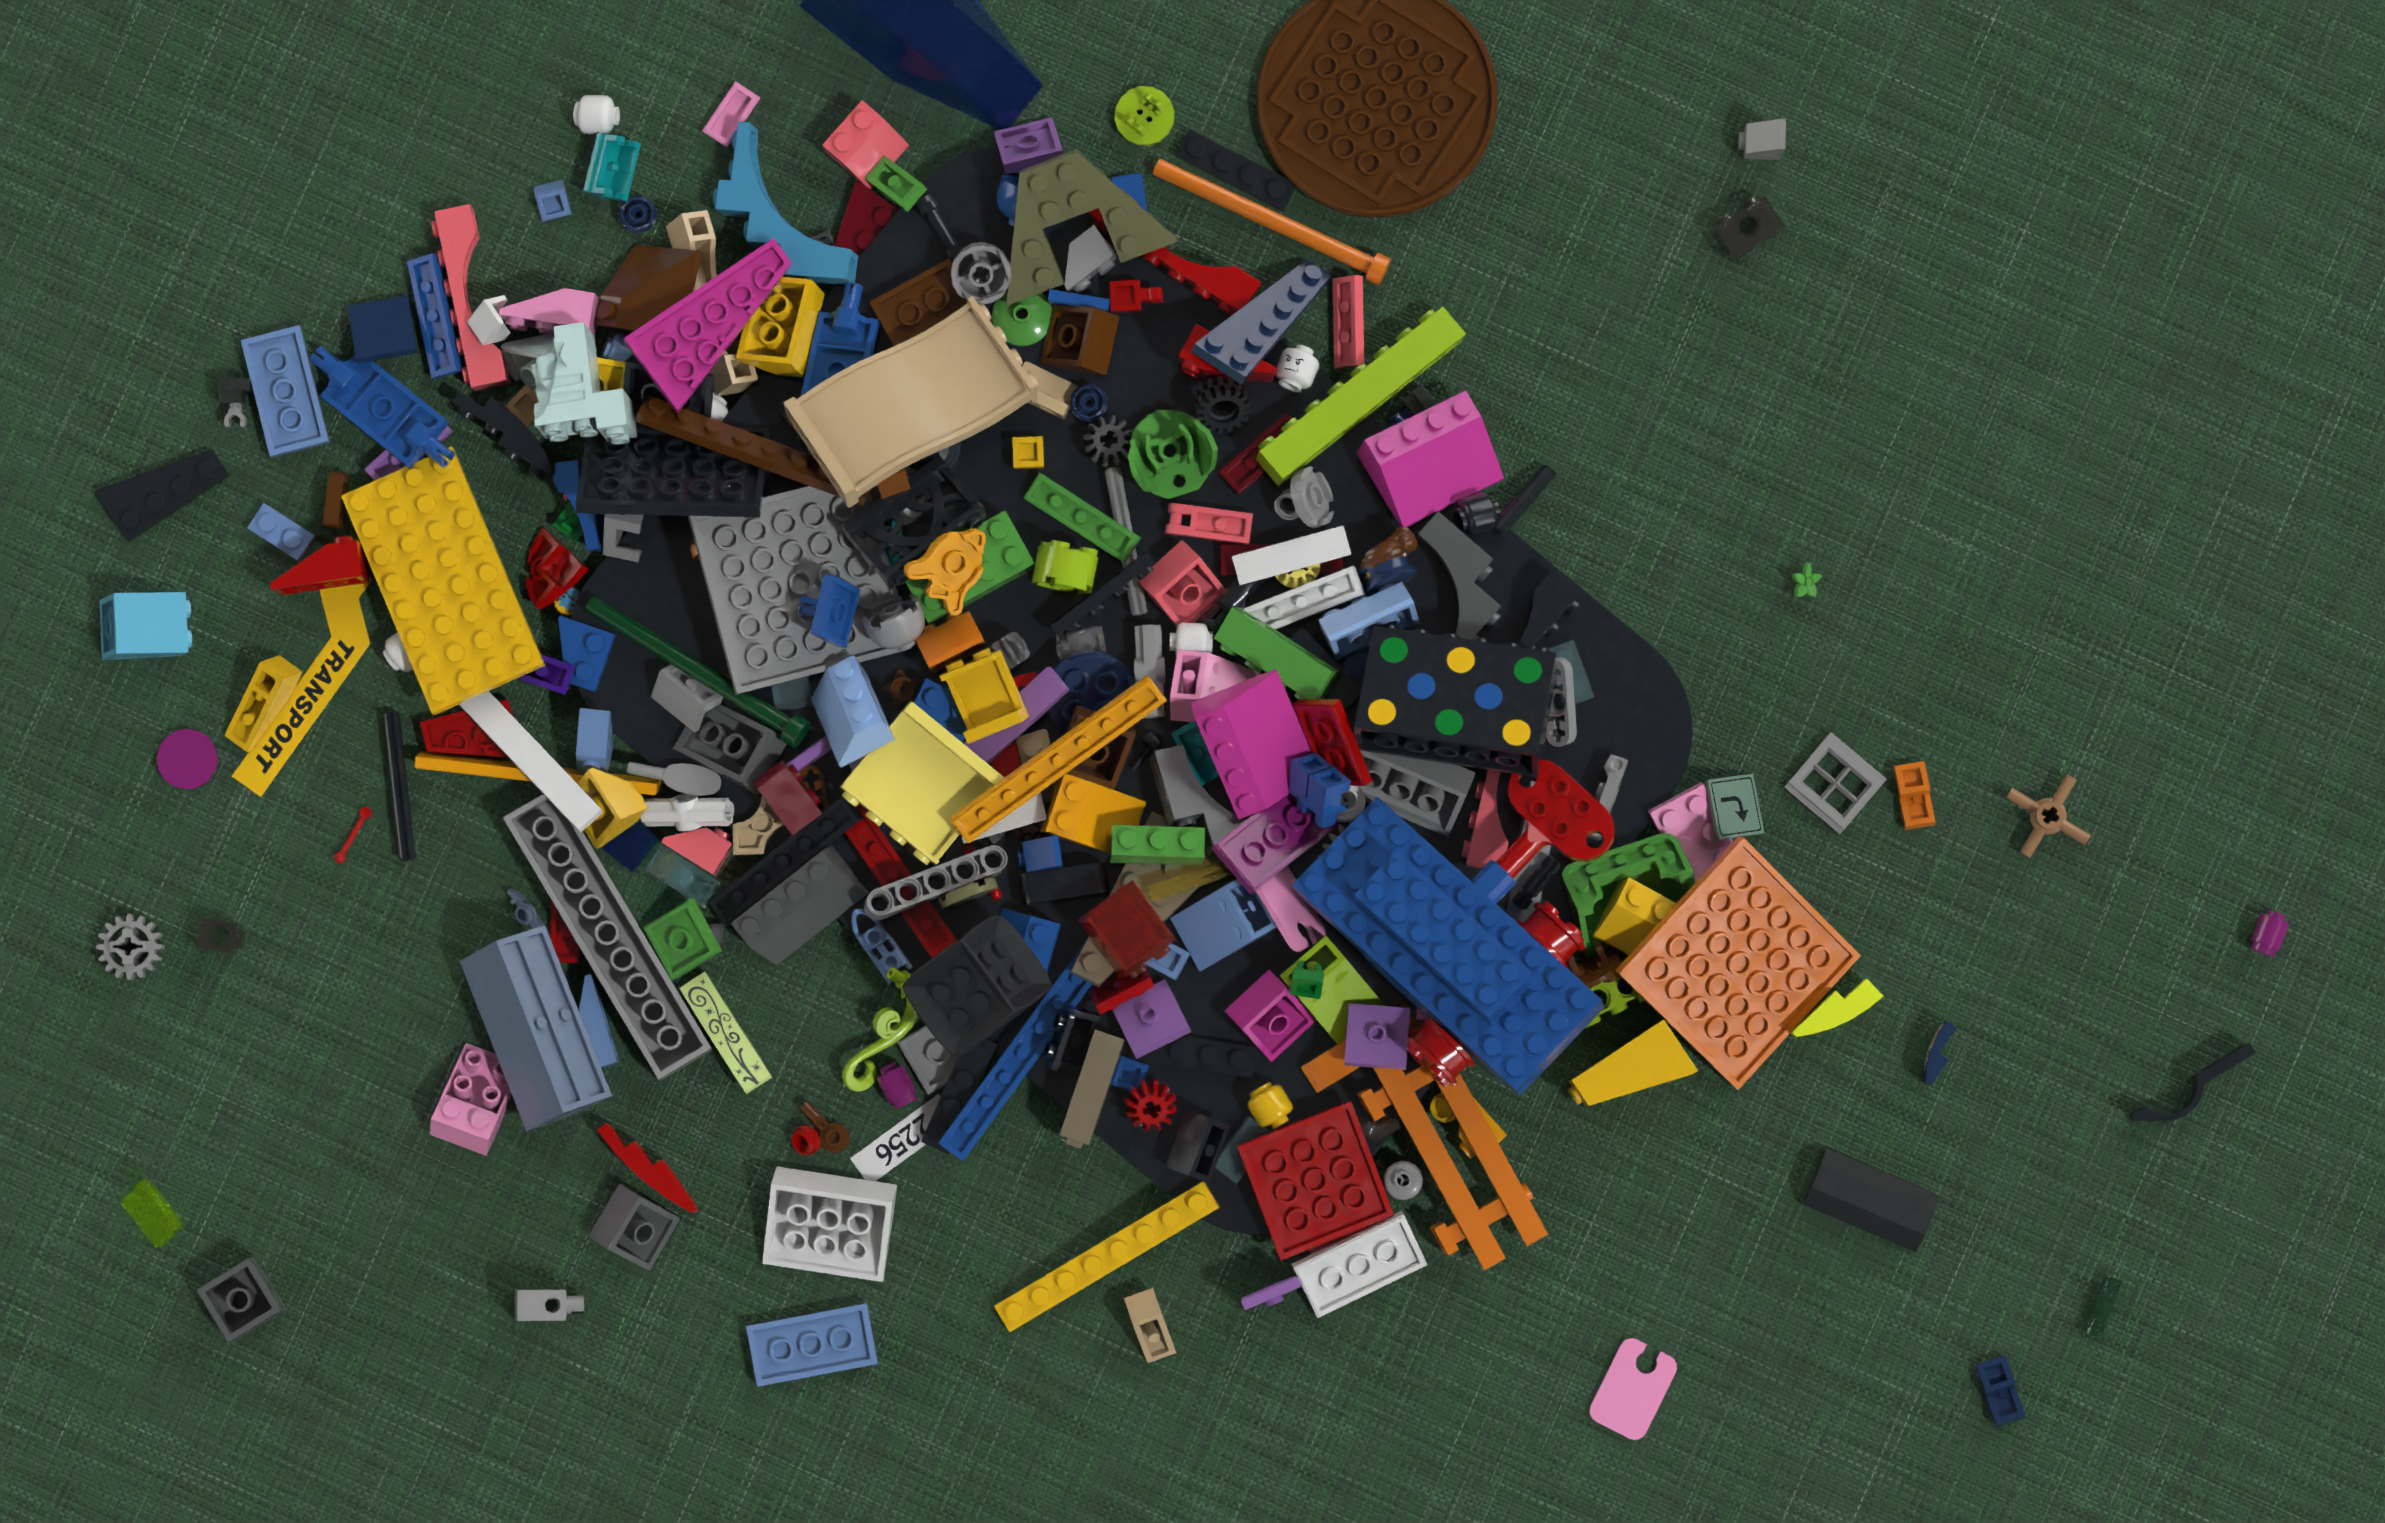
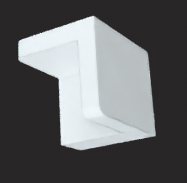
(487, 322)

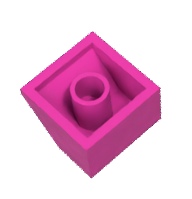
(1270, 1015)

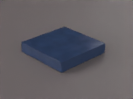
(382, 329)

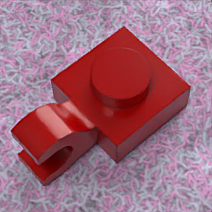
(1128, 296)

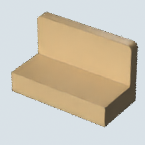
(1052, 391)

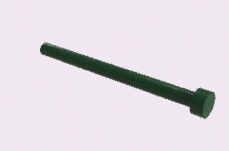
(792, 729)

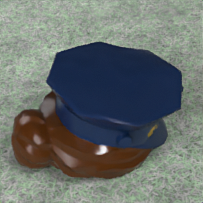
(1388, 561)

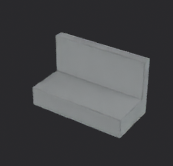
(684, 696)

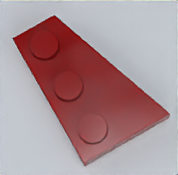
(460, 735)

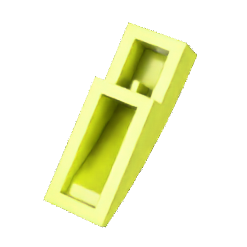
(1838, 1010)

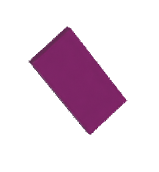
(1269, 842)

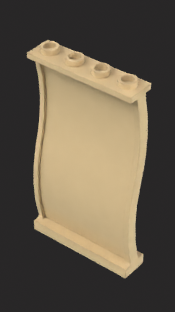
(911, 401)

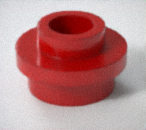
(805, 1140)

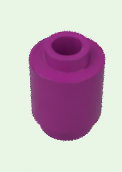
(2269, 933)
(897, 1085)

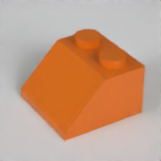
(950, 641)

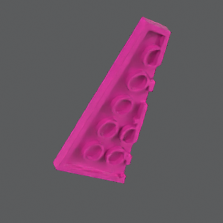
(695, 332)

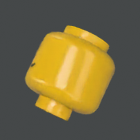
(1270, 1105)

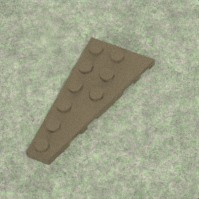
(1091, 963)

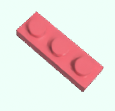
(1348, 322)

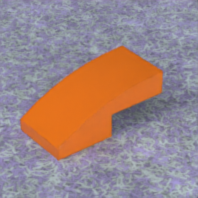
(1914, 795)

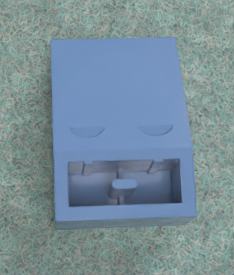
(1222, 924)

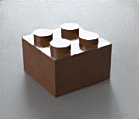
(1107, 763)

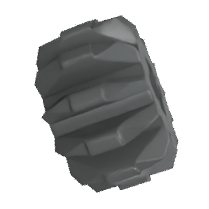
(1102, 433)
(1013, 649)

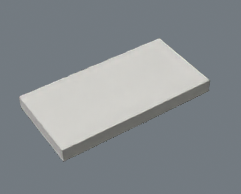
(1359, 1264)

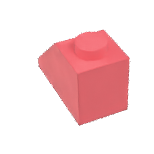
(702, 847)

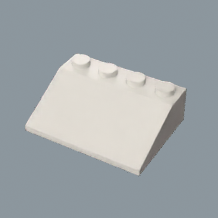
(829, 1224)

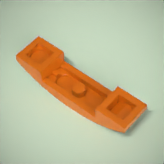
(1330, 1066)

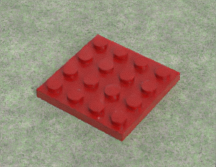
(1315, 1180)

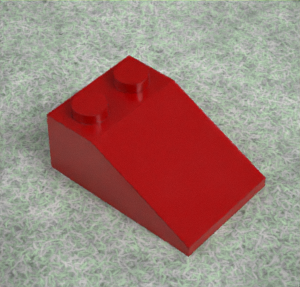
(1195, 366)
(329, 567)

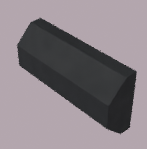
(1871, 1200)

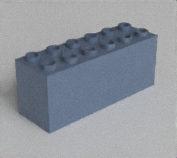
(535, 1028)

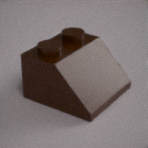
(1080, 339)

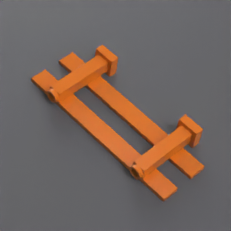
(1470, 1220)

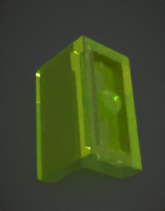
(153, 1213)

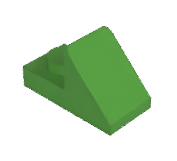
(895, 184)

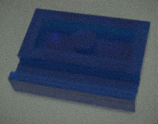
(632, 846)

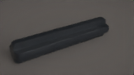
(1524, 499)

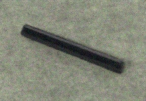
(399, 786)

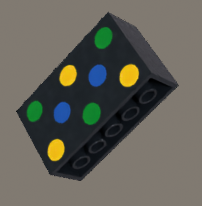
(1455, 700)

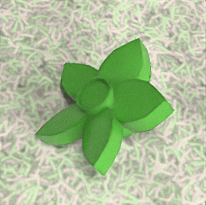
(1806, 581)

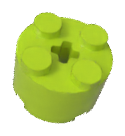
(1065, 567)

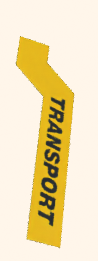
(314, 690)

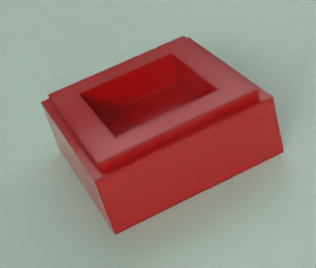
(1023, 680)

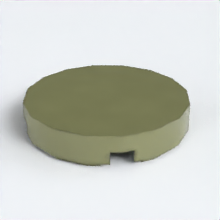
(967, 893)

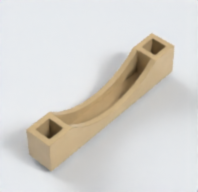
(696, 232)

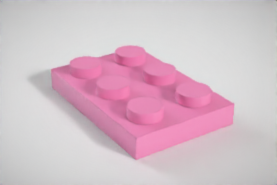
(1690, 821)

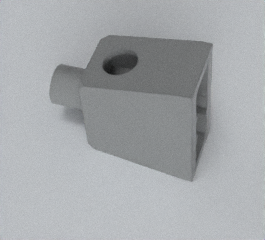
(530, 1305)

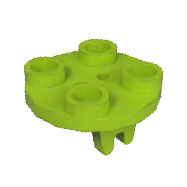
(1135, 126)

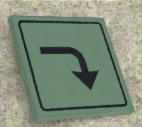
(1734, 806)

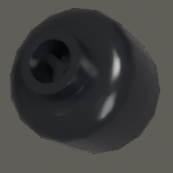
(1476, 514)

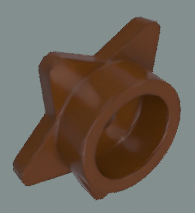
(894, 687)

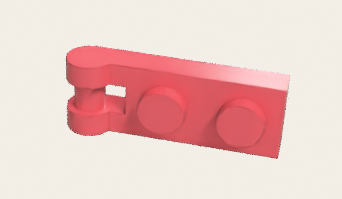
(1210, 523)

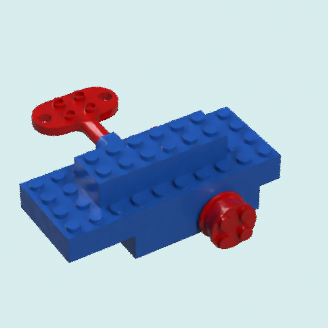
(1481, 979)

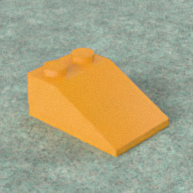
(1087, 811)

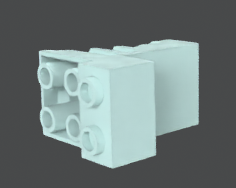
(572, 393)

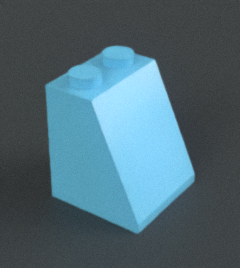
(144, 625)

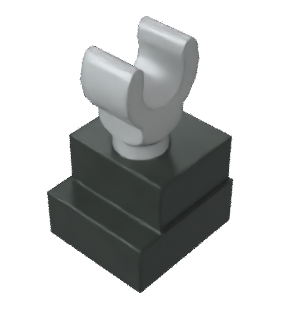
(233, 392)

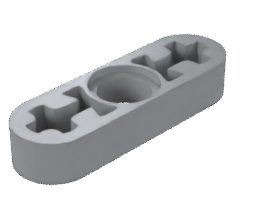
(1567, 692)

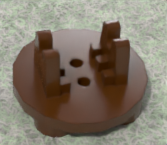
(1596, 968)

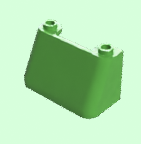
(1653, 862)

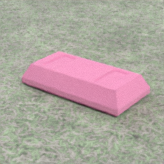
(733, 109)

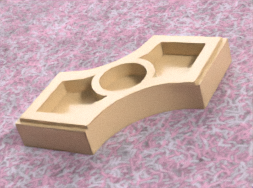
(752, 835)

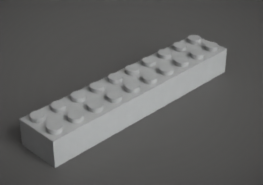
(608, 937)

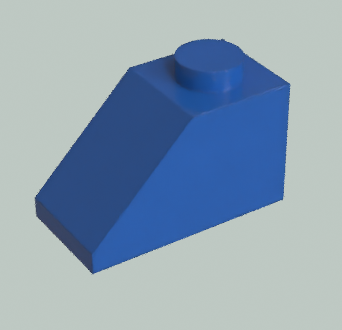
(1041, 854)

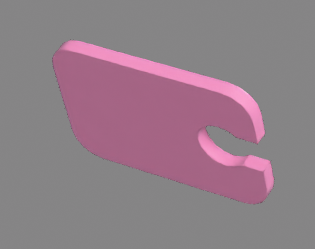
(1288, 909)
(1628, 1397)

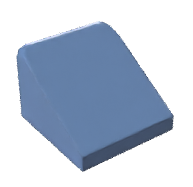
(552, 200)

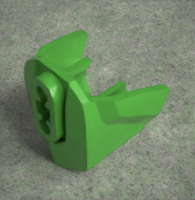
(1193, 458)

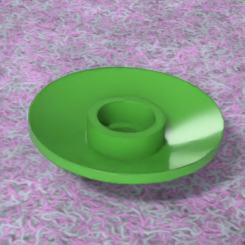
(1023, 331)

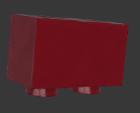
(787, 796)

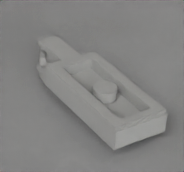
(1607, 793)

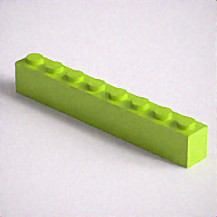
(1360, 396)

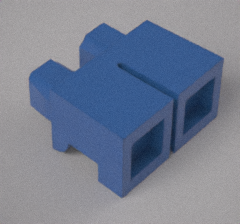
(1318, 788)

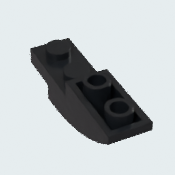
(516, 438)

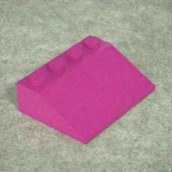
(1431, 460)
(1252, 740)

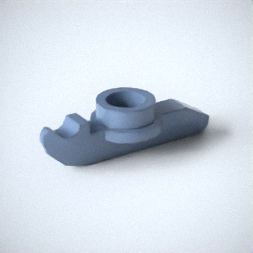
(525, 912)

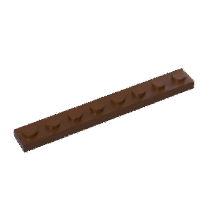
(736, 444)

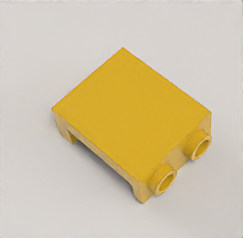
(985, 694)

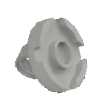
(1310, 498)

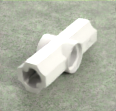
(688, 812)

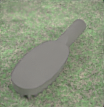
(681, 777)

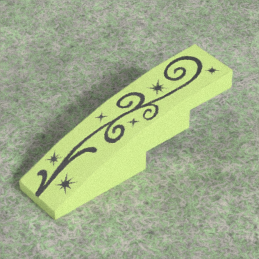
(725, 1032)

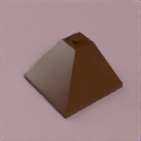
(646, 287)

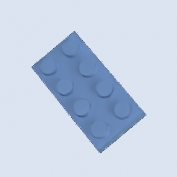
(285, 391)
(812, 1345)

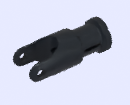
(1232, 596)

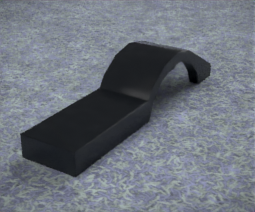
(2199, 1080)

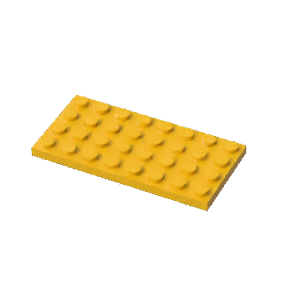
(443, 582)

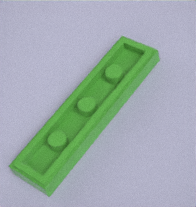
(1082, 517)

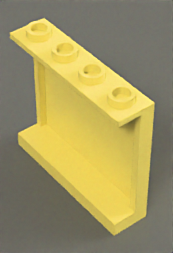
(919, 783)

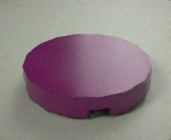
(187, 759)

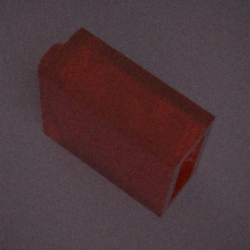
(1127, 930)

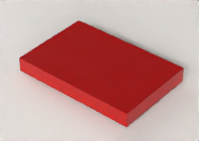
(1332, 737)

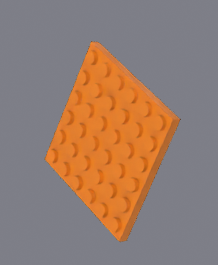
(1738, 962)

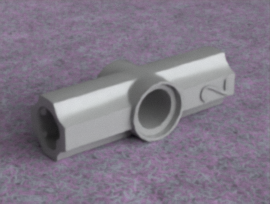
(1150, 660)

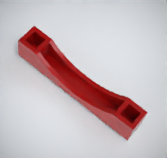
(1226, 285)

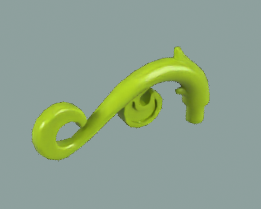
(889, 1036)

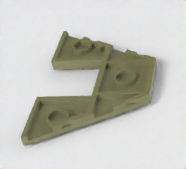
(1061, 191)

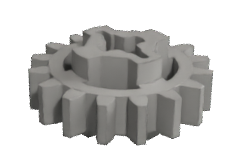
(130, 962)

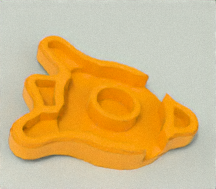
(951, 567)

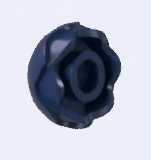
(631, 207)
(1086, 393)

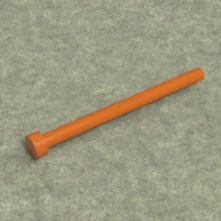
(1374, 267)

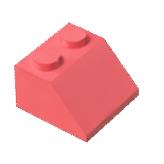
(863, 142)
(1182, 585)

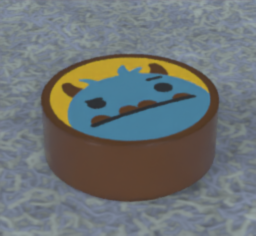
(565, 604)

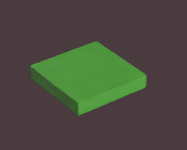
(682, 939)

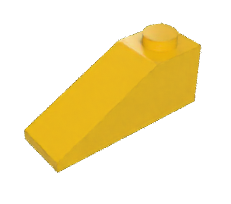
(262, 701)

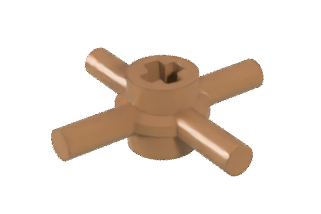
(2043, 805)

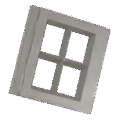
(1817, 803)

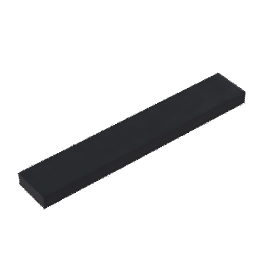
(784, 861)

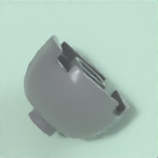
(981, 272)
(896, 623)

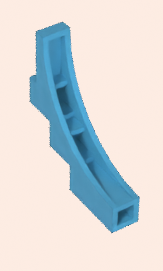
(748, 198)

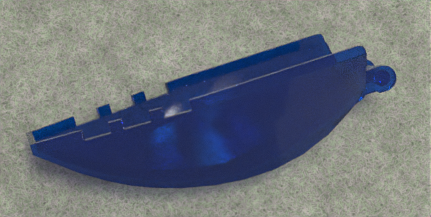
(937, 49)

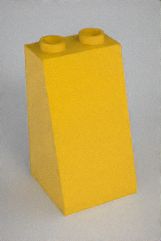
(1637, 1065)

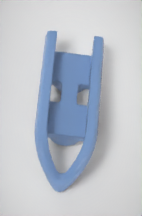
(874, 939)

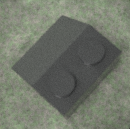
(634, 1227)

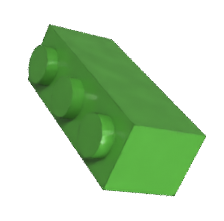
(1157, 845)

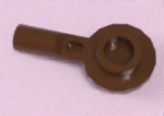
(833, 1136)

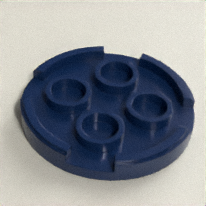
(1092, 682)

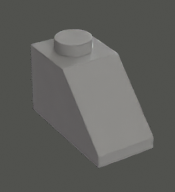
(1763, 140)

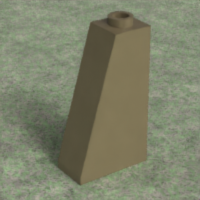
(1091, 1088)

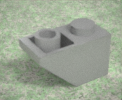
(1086, 258)

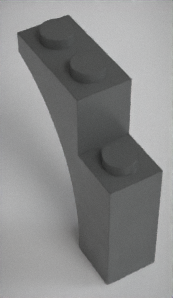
(1465, 565)
(1186, 800)

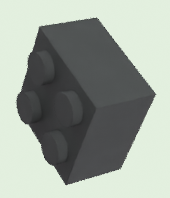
(241, 1299)

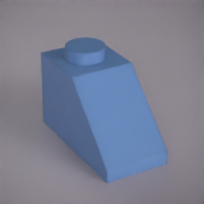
(594, 740)

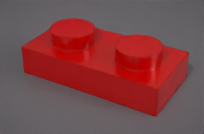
(1117, 991)

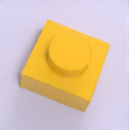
(1028, 452)

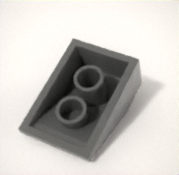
(732, 746)

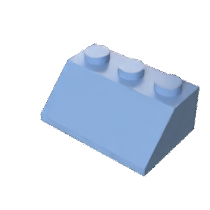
(1352, 626)
(850, 712)

